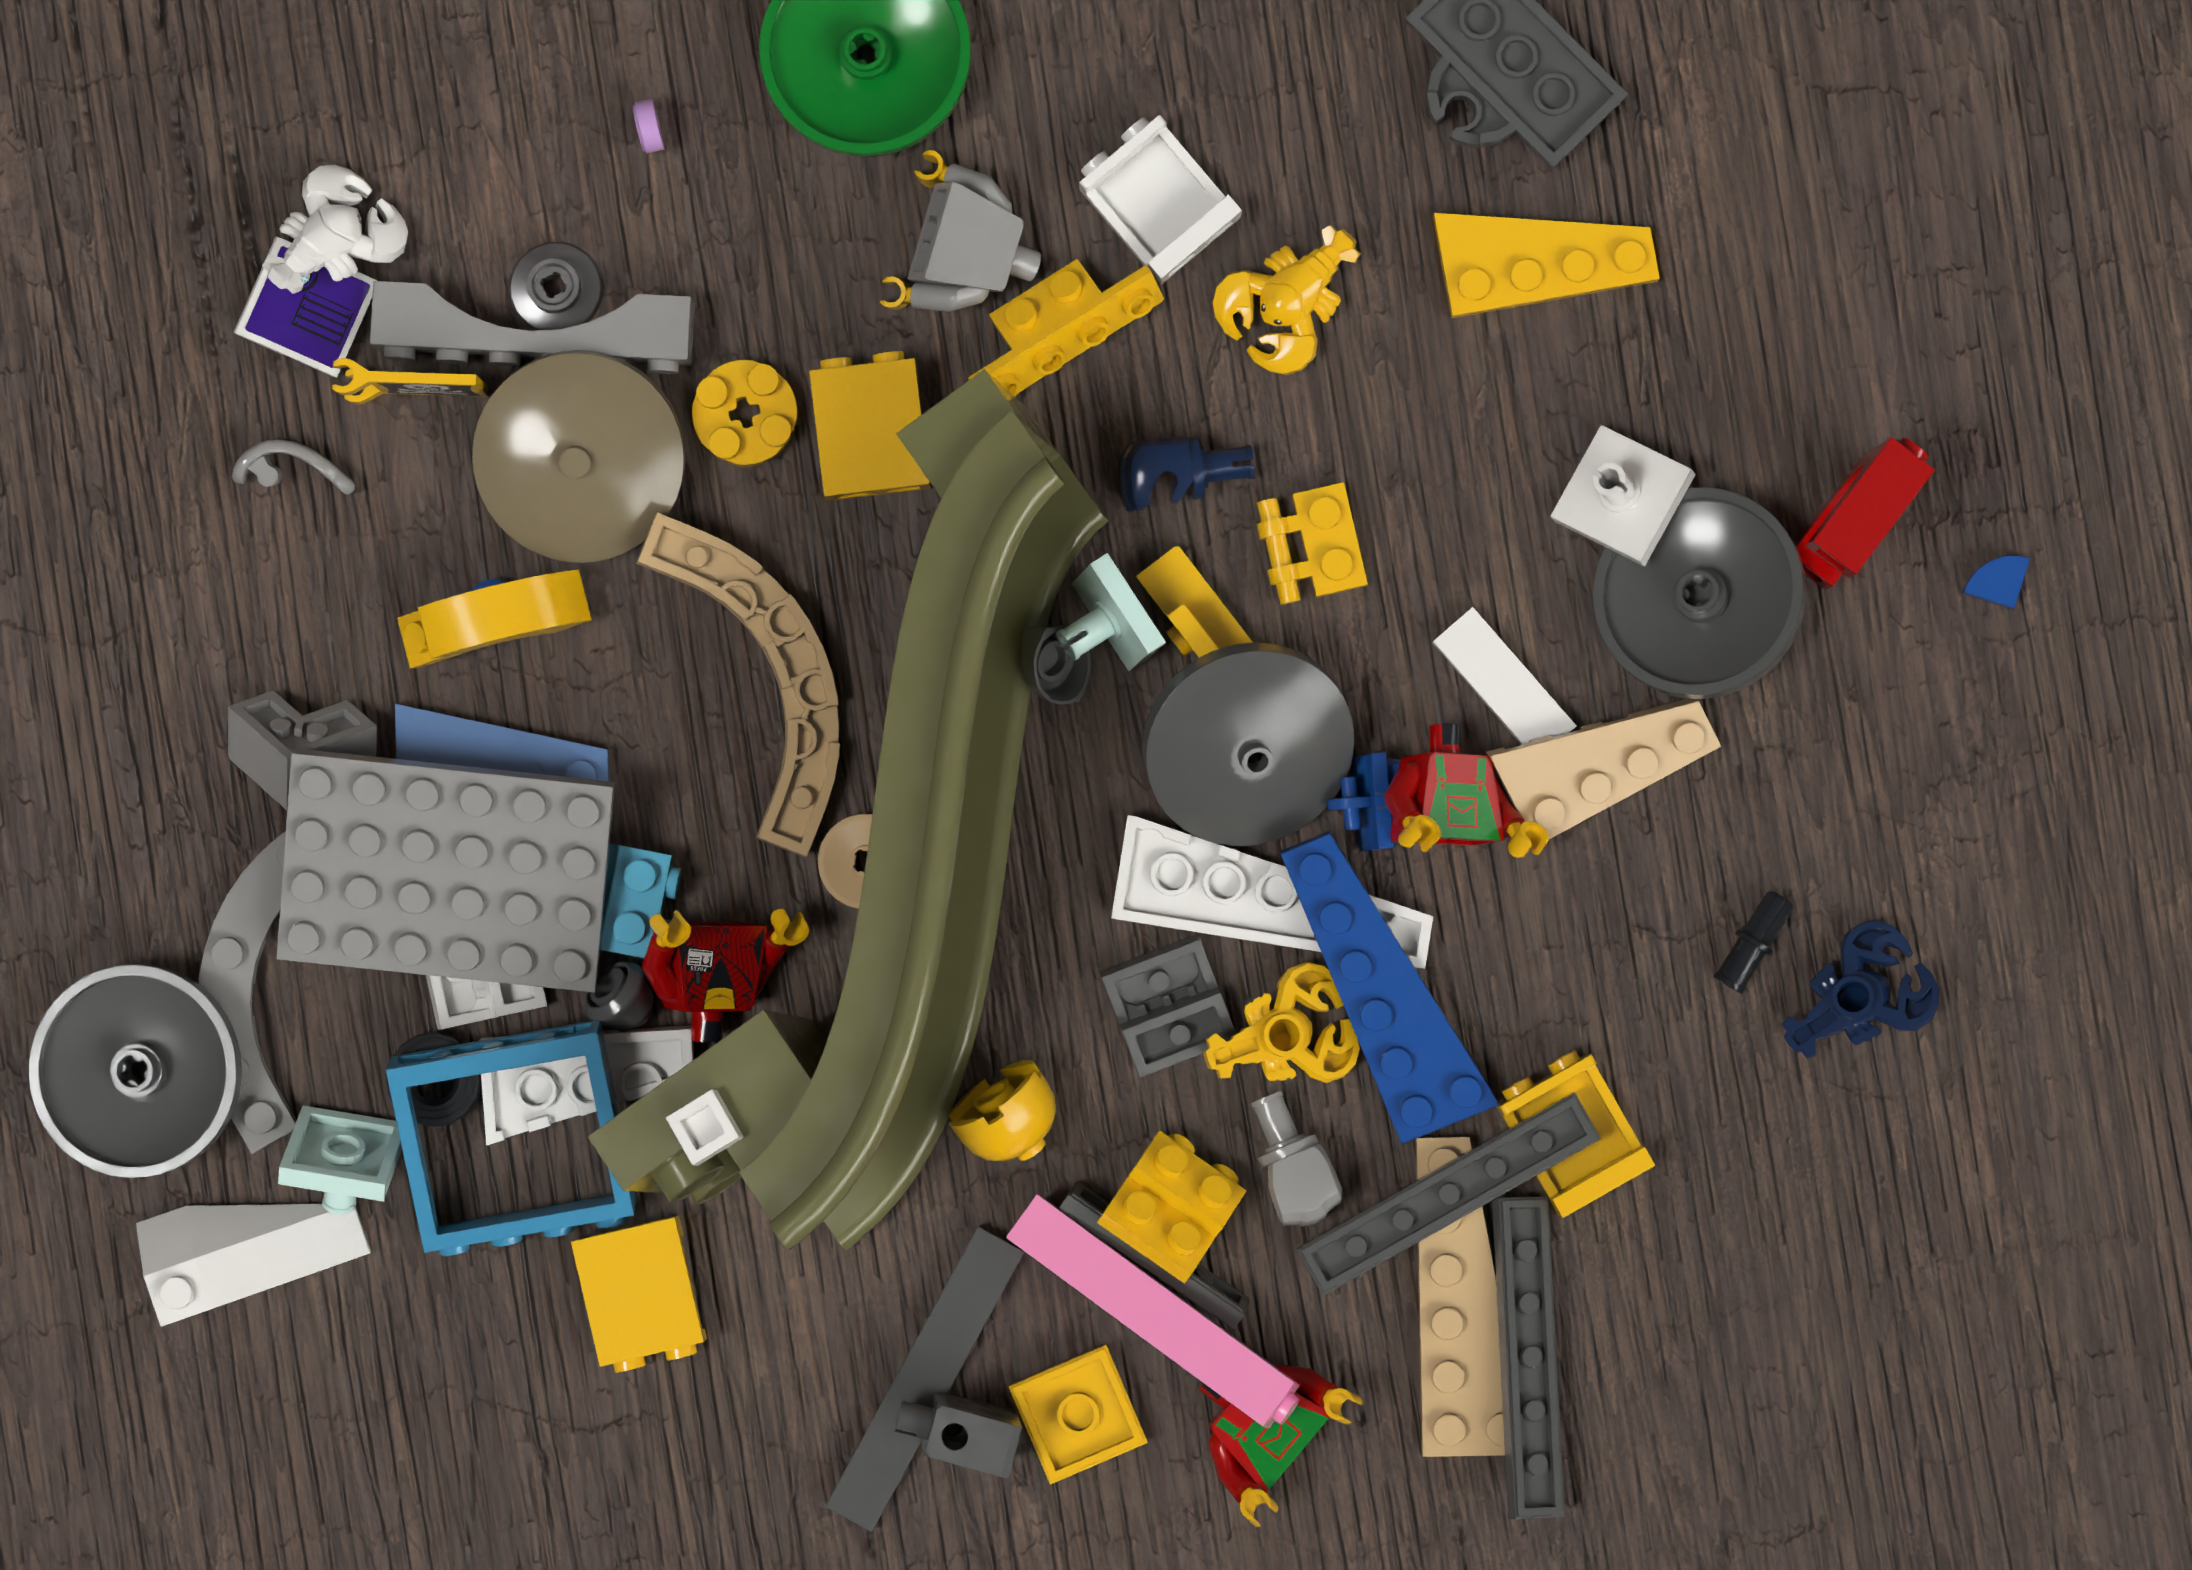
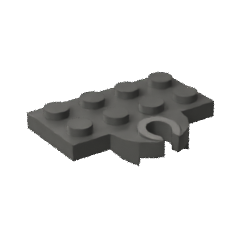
(1515, 74)

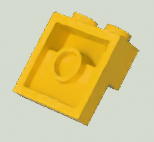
(1172, 1205)

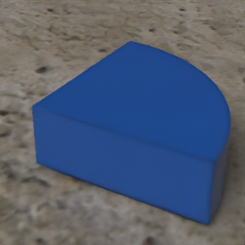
(1998, 581)

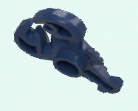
(1864, 994)

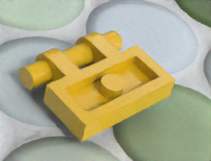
(1327, 538)

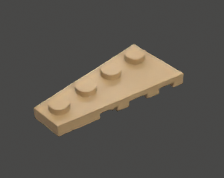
(1590, 769)

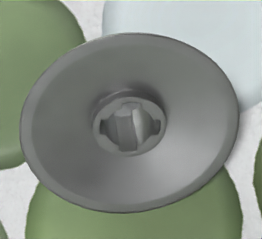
(568, 308)

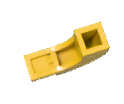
(494, 616)

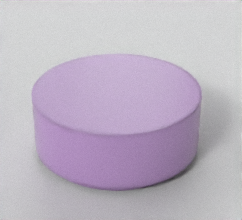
(648, 126)

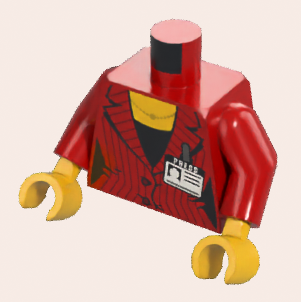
(715, 965)

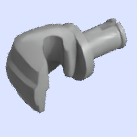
(1298, 1167)

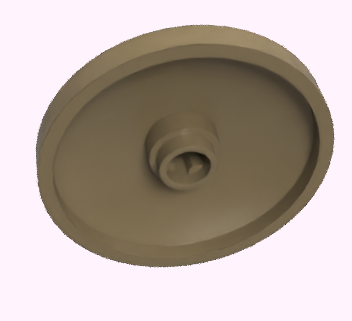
(578, 456)

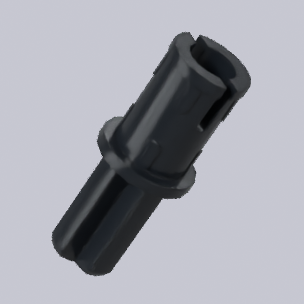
(1754, 941)

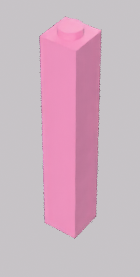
(1155, 1313)

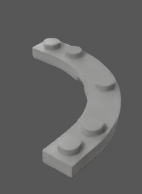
(229, 975)

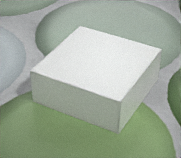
(704, 1127)

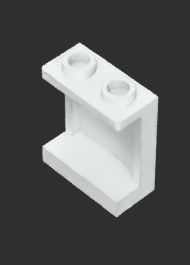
(1157, 198)

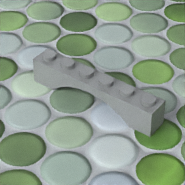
(417, 319)

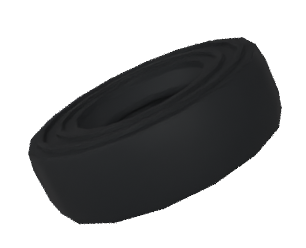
(461, 1098)

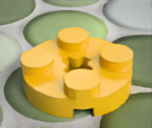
(771, 428)

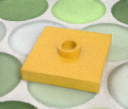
(1078, 1414)

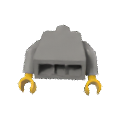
(964, 243)

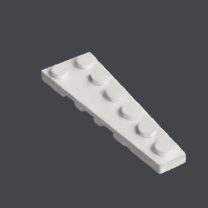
(1219, 891)

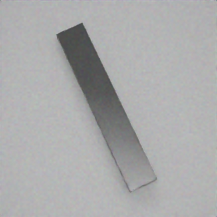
(1448, 1193)
(1528, 1358)
(927, 1369)

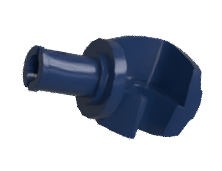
(1185, 459)

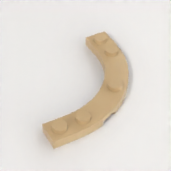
(796, 660)

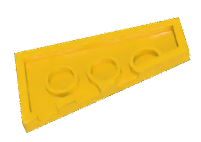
(1530, 261)

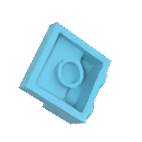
(634, 892)

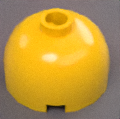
(1007, 1116)

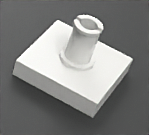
(1622, 495)

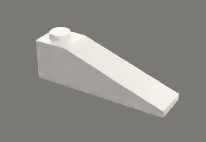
(228, 1252)

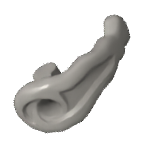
(258, 462)

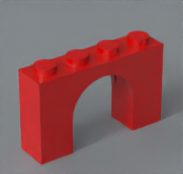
(1862, 510)

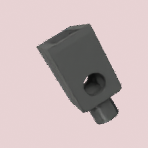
(982, 1444)

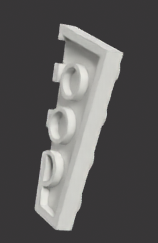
(562, 1089)

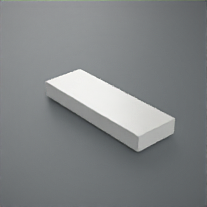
(1501, 680)

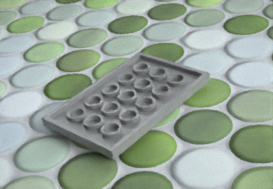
(444, 870)

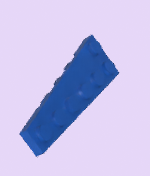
(1401, 1028)

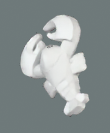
(335, 230)

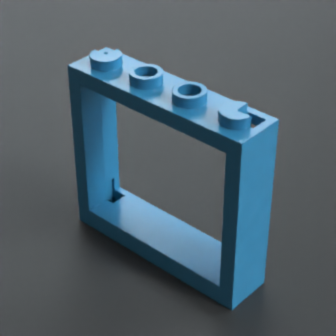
(492, 1056)

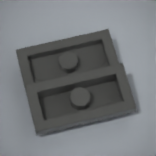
(1167, 1004)

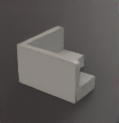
(268, 730)

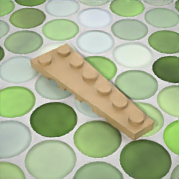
(1457, 1327)

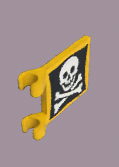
(380, 382)

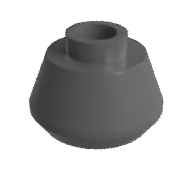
(621, 997)

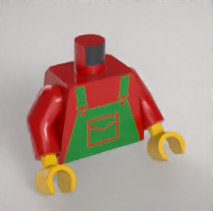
(1455, 800)
(1257, 1456)

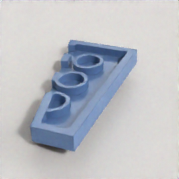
(470, 743)

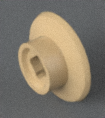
(839, 857)

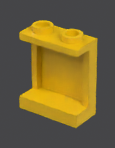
(857, 425)
(1600, 1165)
(638, 1293)

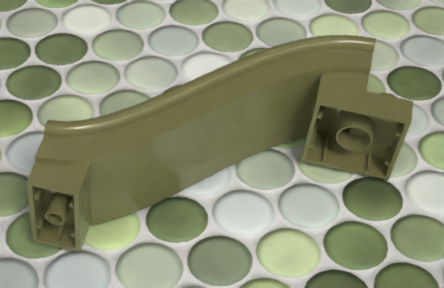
(853, 1118)

